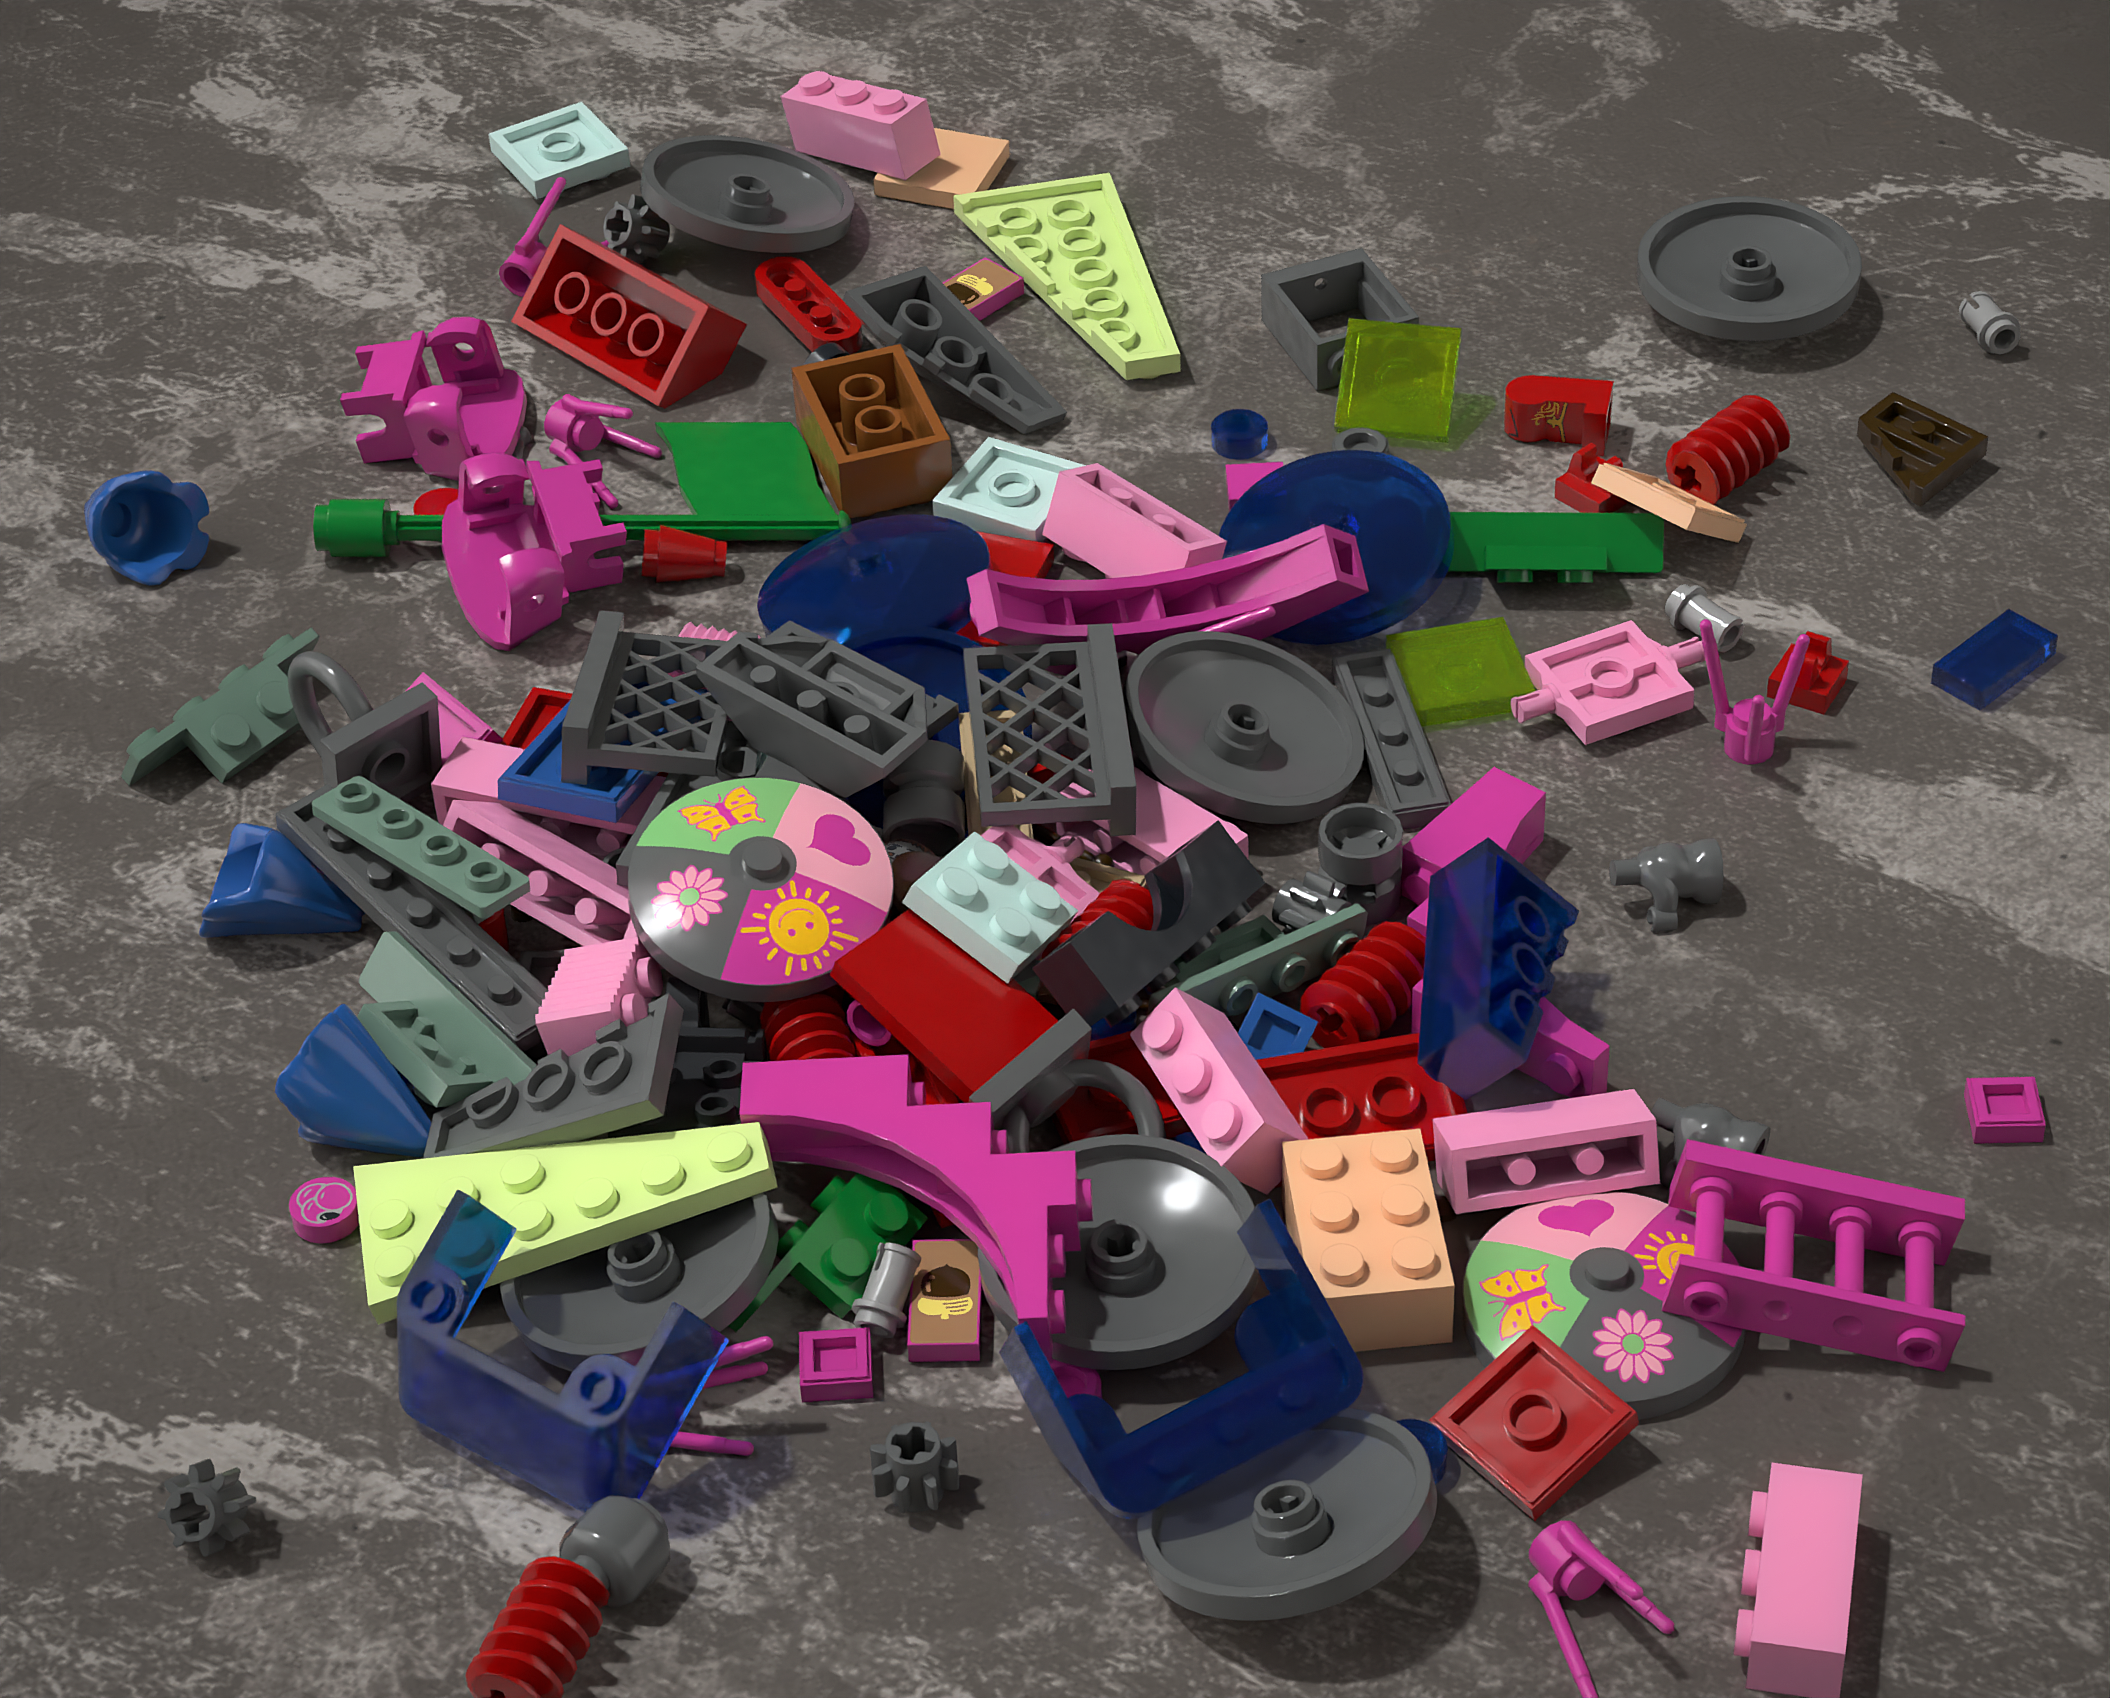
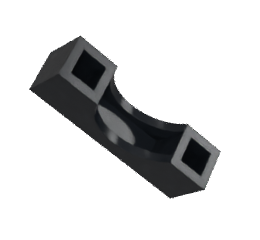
(1112, 961)

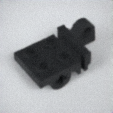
(705, 1069)

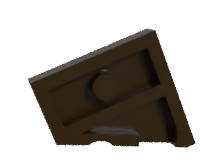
(1919, 445)

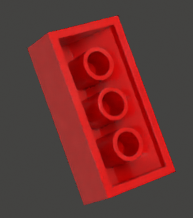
(626, 320)

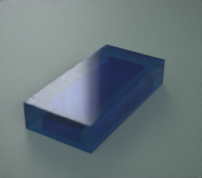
(1994, 659)

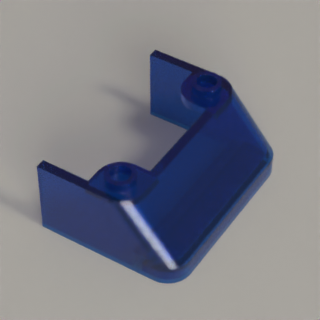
(1295, 1381)
(578, 1445)

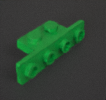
(1556, 542)
(841, 1245)

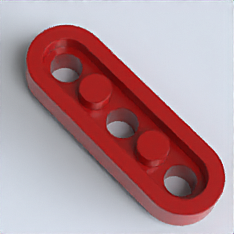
(807, 304)

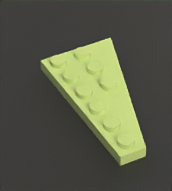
(1083, 262)
(556, 1195)

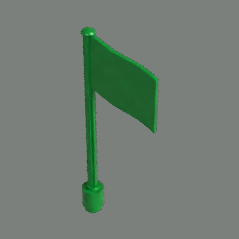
(732, 476)

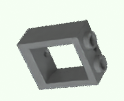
(1348, 283)

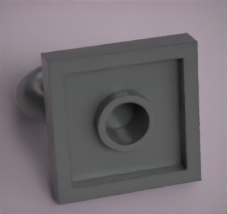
(387, 745)
(1049, 1074)

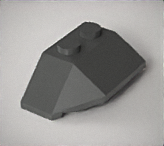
(818, 707)

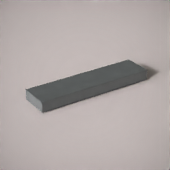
(1392, 737)

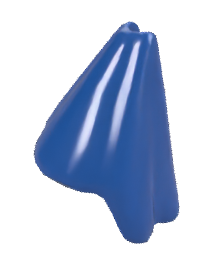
(147, 525)
(274, 890)
(351, 1092)

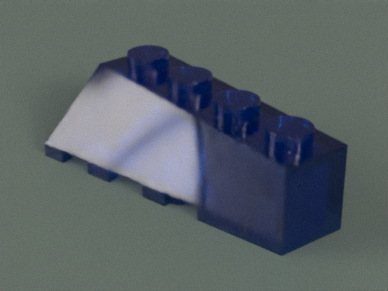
(1486, 966)

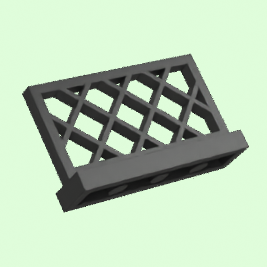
(606, 693)
(1099, 712)

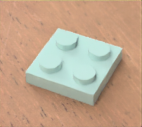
(557, 145)
(1003, 490)
(990, 906)

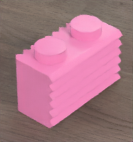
(595, 989)

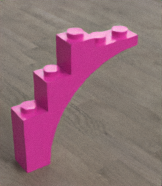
(1293, 576)
(1514, 818)
(877, 1123)

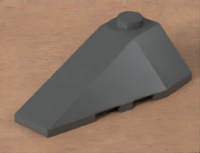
(952, 348)

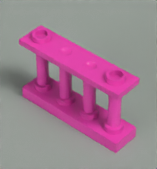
(1825, 1206)

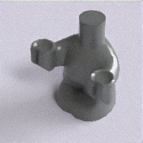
(1672, 873)
(1707, 1125)

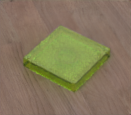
(1398, 379)
(1460, 670)

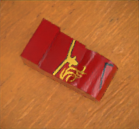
(1559, 410)

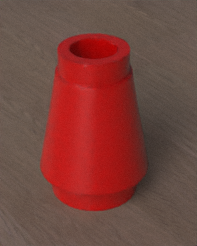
(681, 555)

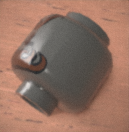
(620, 1544)

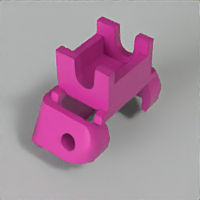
(438, 424)
(522, 560)

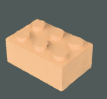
(1371, 1236)

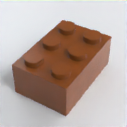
(872, 431)

